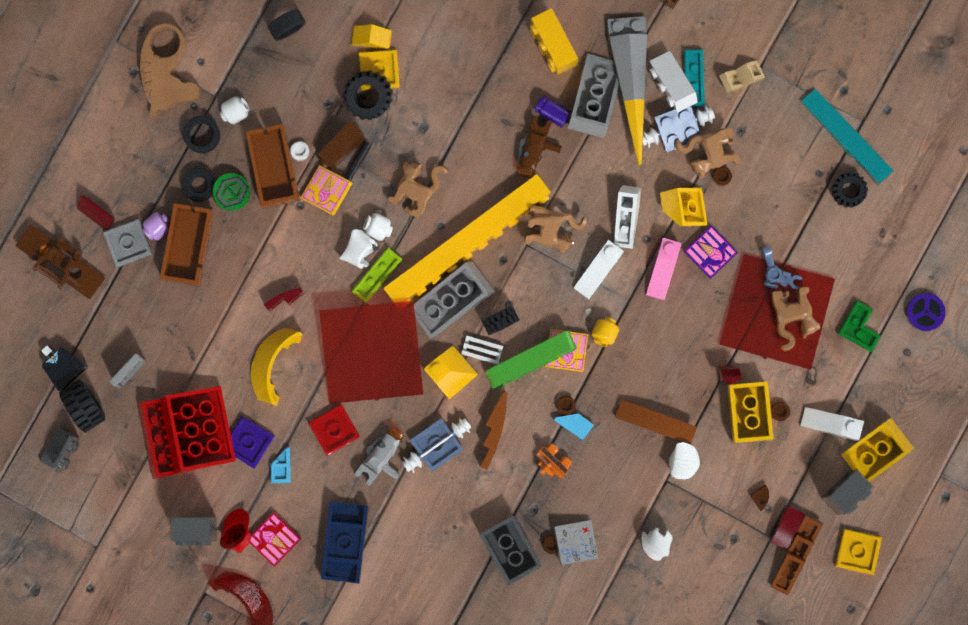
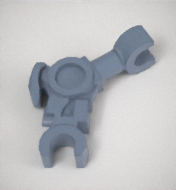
(776, 275)

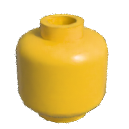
(605, 332)

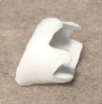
(358, 247)
(684, 461)
(656, 544)

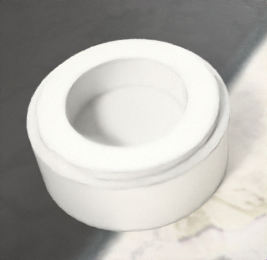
(300, 151)

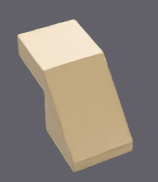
(742, 76)

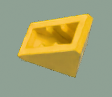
(371, 36)

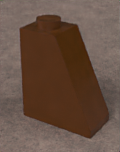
(341, 146)

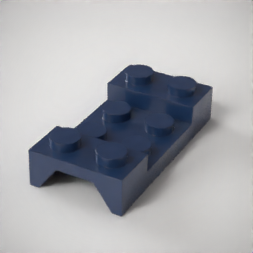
(344, 542)

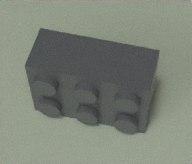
(847, 492)
(198, 530)
(510, 550)

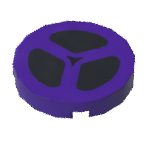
(926, 312)

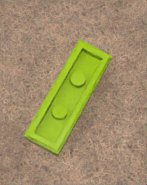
(377, 275)

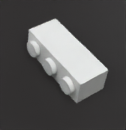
(672, 82)

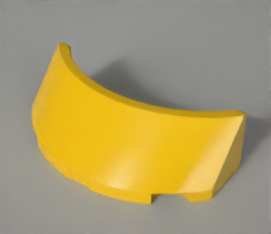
(264, 361)

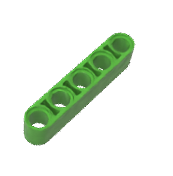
(531, 360)

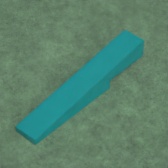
(847, 137)

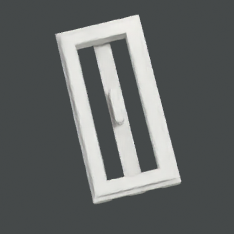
(489, 344)

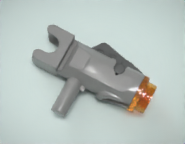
(379, 455)

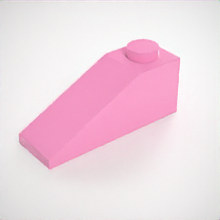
(663, 268)

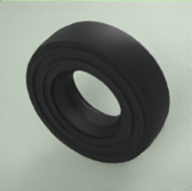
(187, 184)

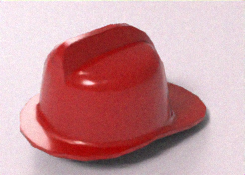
(235, 531)

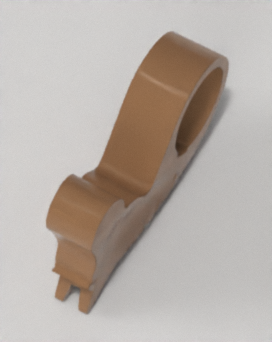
(157, 74)

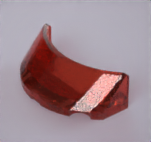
(248, 593)

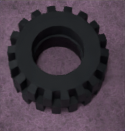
(379, 83)
(82, 406)

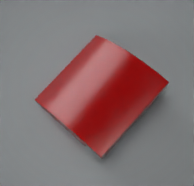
(186, 432)

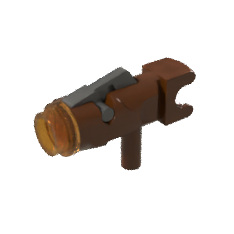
(532, 147)

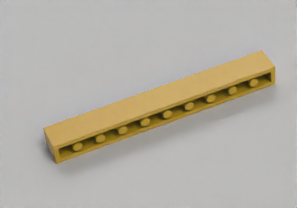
(468, 240)

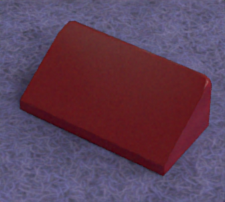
(95, 213)

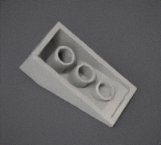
(595, 97)
(452, 299)

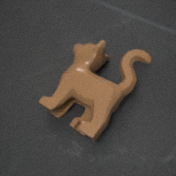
(712, 148)
(416, 192)
(549, 225)
(792, 312)

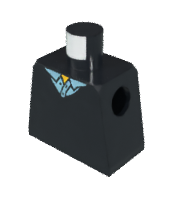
(61, 366)

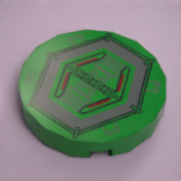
(231, 191)

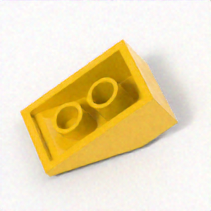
(878, 450)

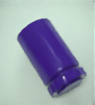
(552, 111)

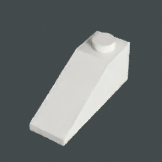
(627, 216)
(598, 269)
(832, 423)

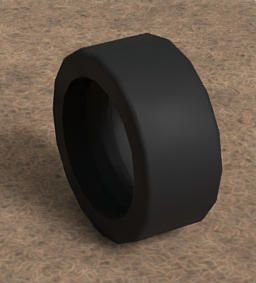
(286, 24)
(201, 120)

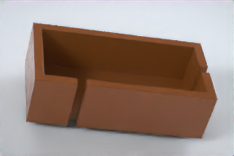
(272, 166)
(187, 245)

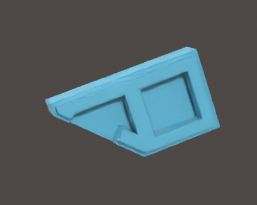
(575, 424)
(281, 468)

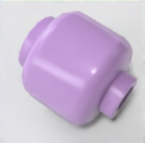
(156, 226)

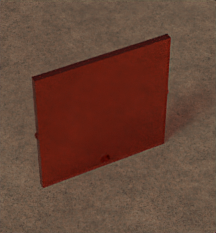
(753, 320)
(371, 352)

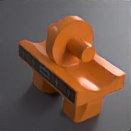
(550, 464)

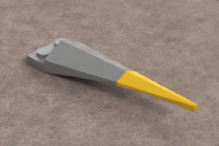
(628, 48)

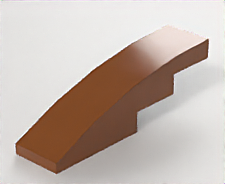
(656, 422)
(496, 424)
(796, 555)

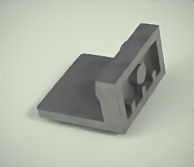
(59, 450)

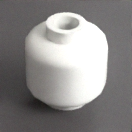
(234, 110)
(377, 226)

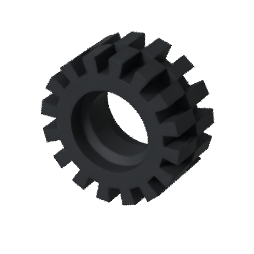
(849, 178)
(500, 320)

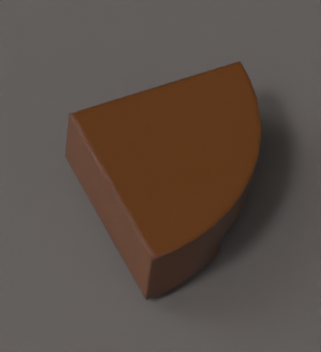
(761, 497)

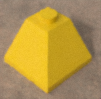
(684, 206)
(450, 372)

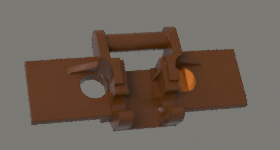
(62, 255)

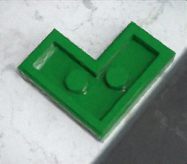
(855, 330)

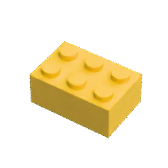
(553, 42)
(750, 412)

